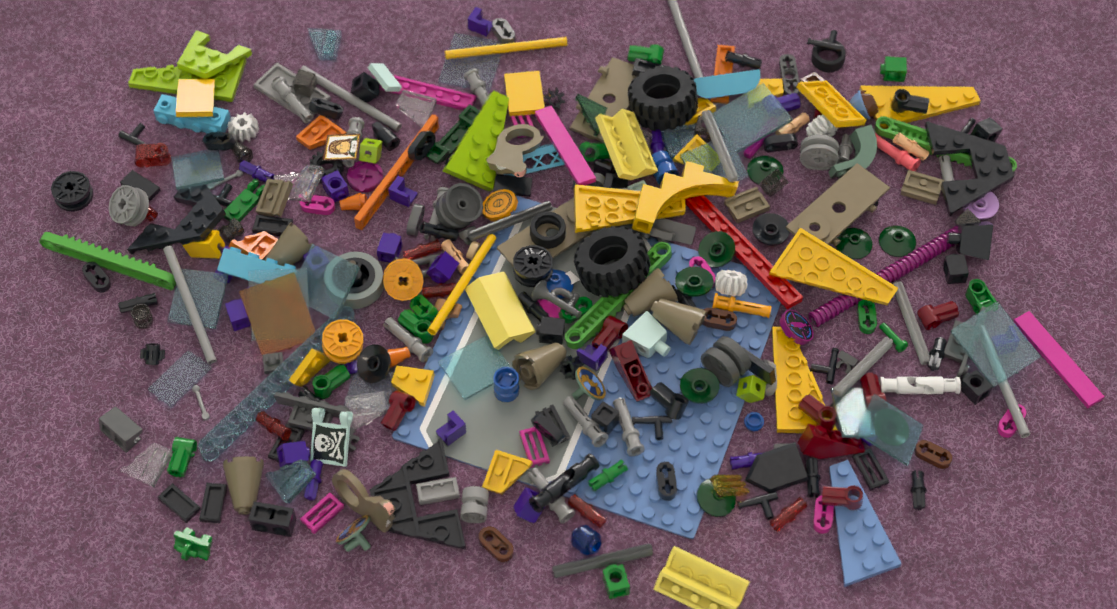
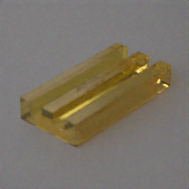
(727, 482)

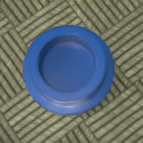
(754, 421)

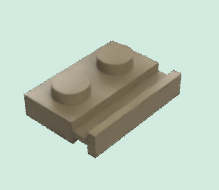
(921, 187)
(274, 197)
(746, 205)

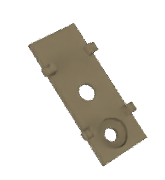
(613, 82)
(855, 191)
(523, 238)

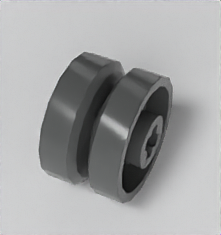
(459, 206)
(726, 361)

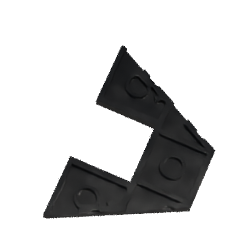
(987, 158)
(193, 228)
(438, 527)

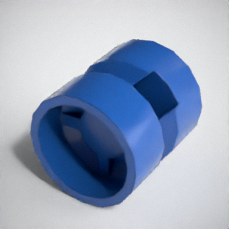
(664, 165)
(506, 384)

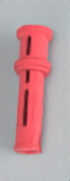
(901, 157)

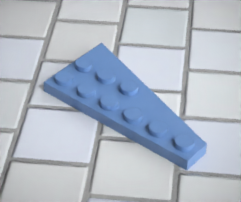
(861, 538)

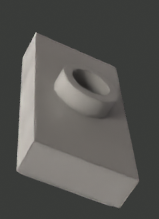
(438, 491)

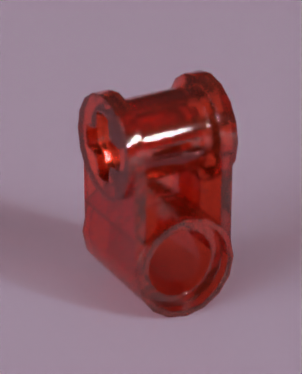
(150, 155)

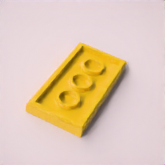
(831, 103)

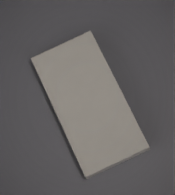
(265, 83)

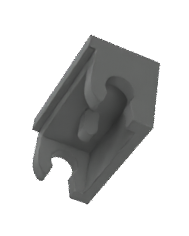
(120, 429)

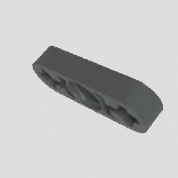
(791, 70)

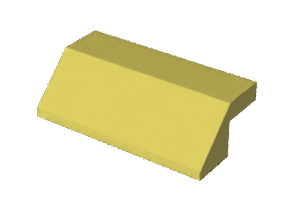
(626, 145)
(499, 309)
(700, 582)

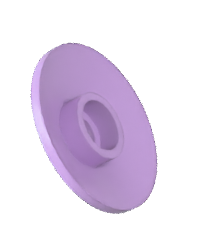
(989, 206)

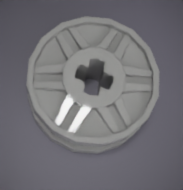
(819, 152)
(128, 205)

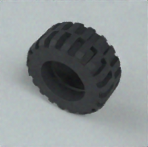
(668, 83)
(614, 277)

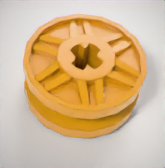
(403, 290)
(346, 351)

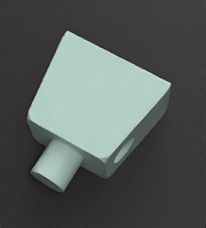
(647, 336)

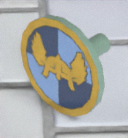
(589, 384)
(354, 530)

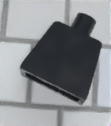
(973, 239)

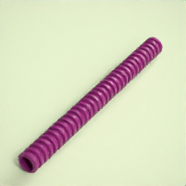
(890, 274)

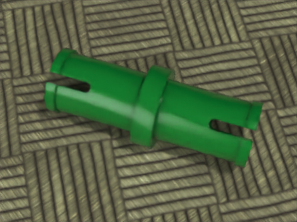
(607, 475)

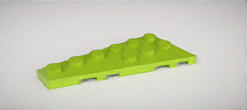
(167, 79)
(478, 143)

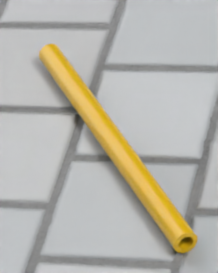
(505, 48)
(461, 285)

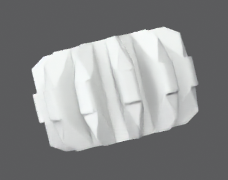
(821, 126)
(243, 127)
(731, 283)

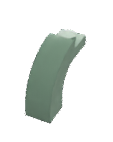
(865, 148)

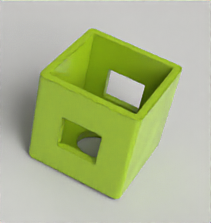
(375, 149)
(750, 393)

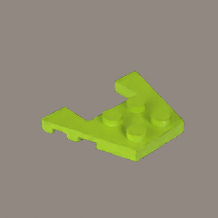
(205, 61)

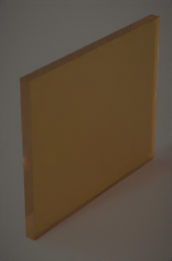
(277, 314)

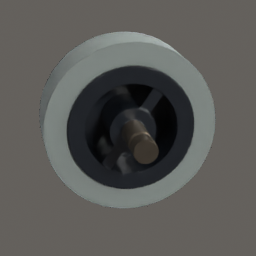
(368, 282)

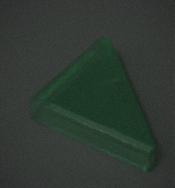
(591, 110)

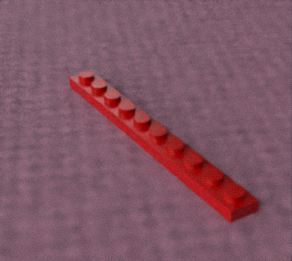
(745, 251)

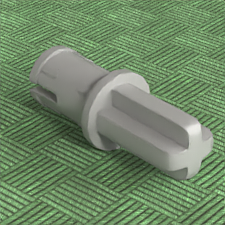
(845, 149)

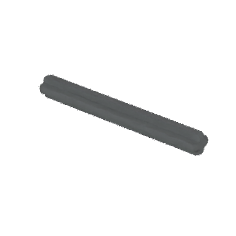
(509, 221)
(602, 560)

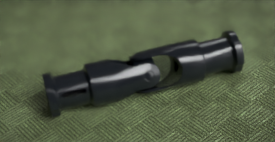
(562, 483)

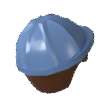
(864, 104)

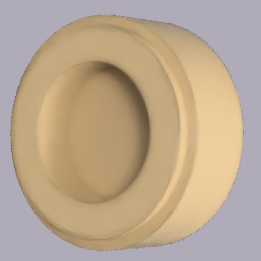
(473, 249)

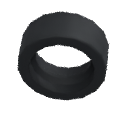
(828, 66)
(550, 218)

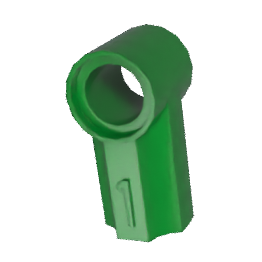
(651, 54)
(599, 151)
(415, 325)
(330, 381)
(183, 452)

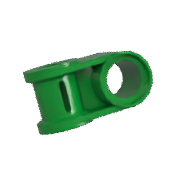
(980, 298)

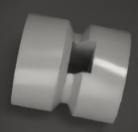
(474, 504)

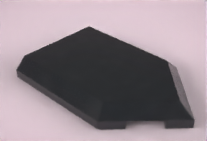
(777, 469)

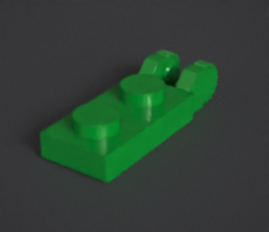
(244, 202)

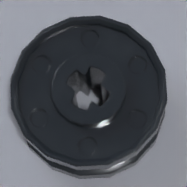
(72, 191)
(532, 265)

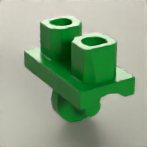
(191, 546)

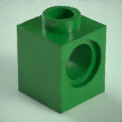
(894, 69)
(616, 589)

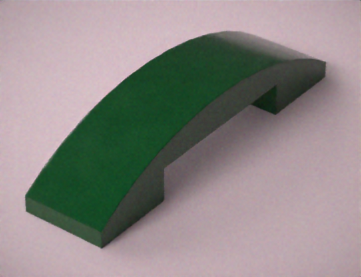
(449, 143)

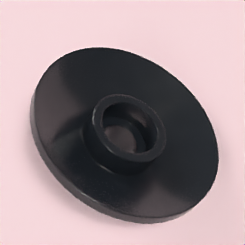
(773, 223)
(368, 360)

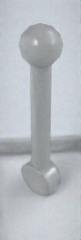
(211, 186)
(205, 416)

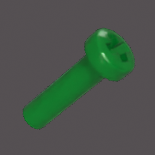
(901, 345)

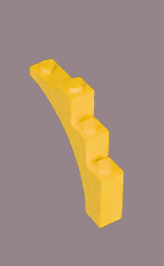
(693, 182)

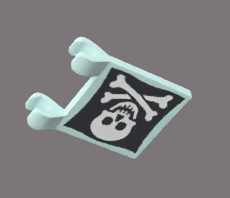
(330, 440)

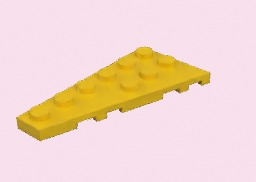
(940, 100)
(610, 207)
(822, 266)
(793, 383)

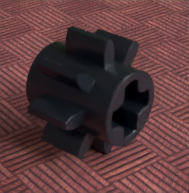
(551, 94)
(152, 354)
(570, 366)

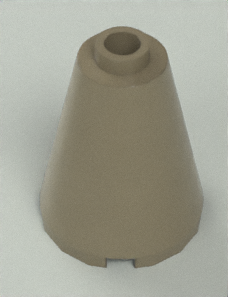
(290, 246)
(647, 292)
(679, 318)
(538, 364)
(243, 481)

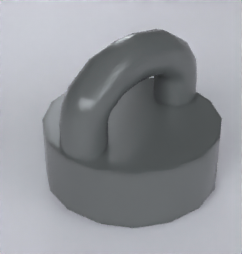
(463, 235)

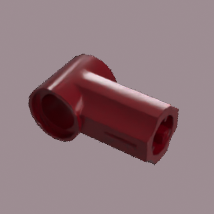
(934, 316)
(612, 330)
(871, 386)
(399, 405)
(818, 411)
(840, 496)

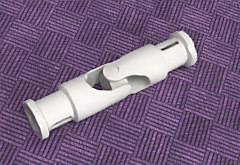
(923, 385)

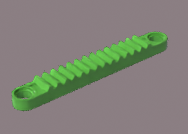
(920, 136)
(108, 260)
(594, 318)

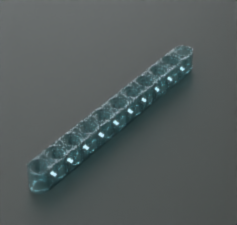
(255, 399)

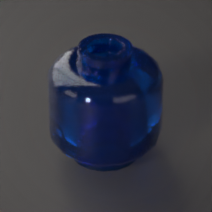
(586, 540)

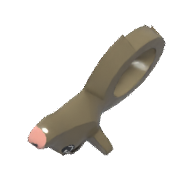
(509, 157)
(375, 507)

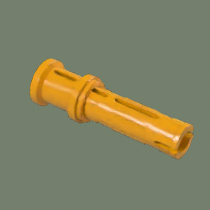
(731, 304)

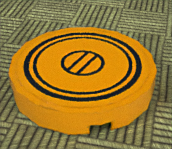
(499, 204)

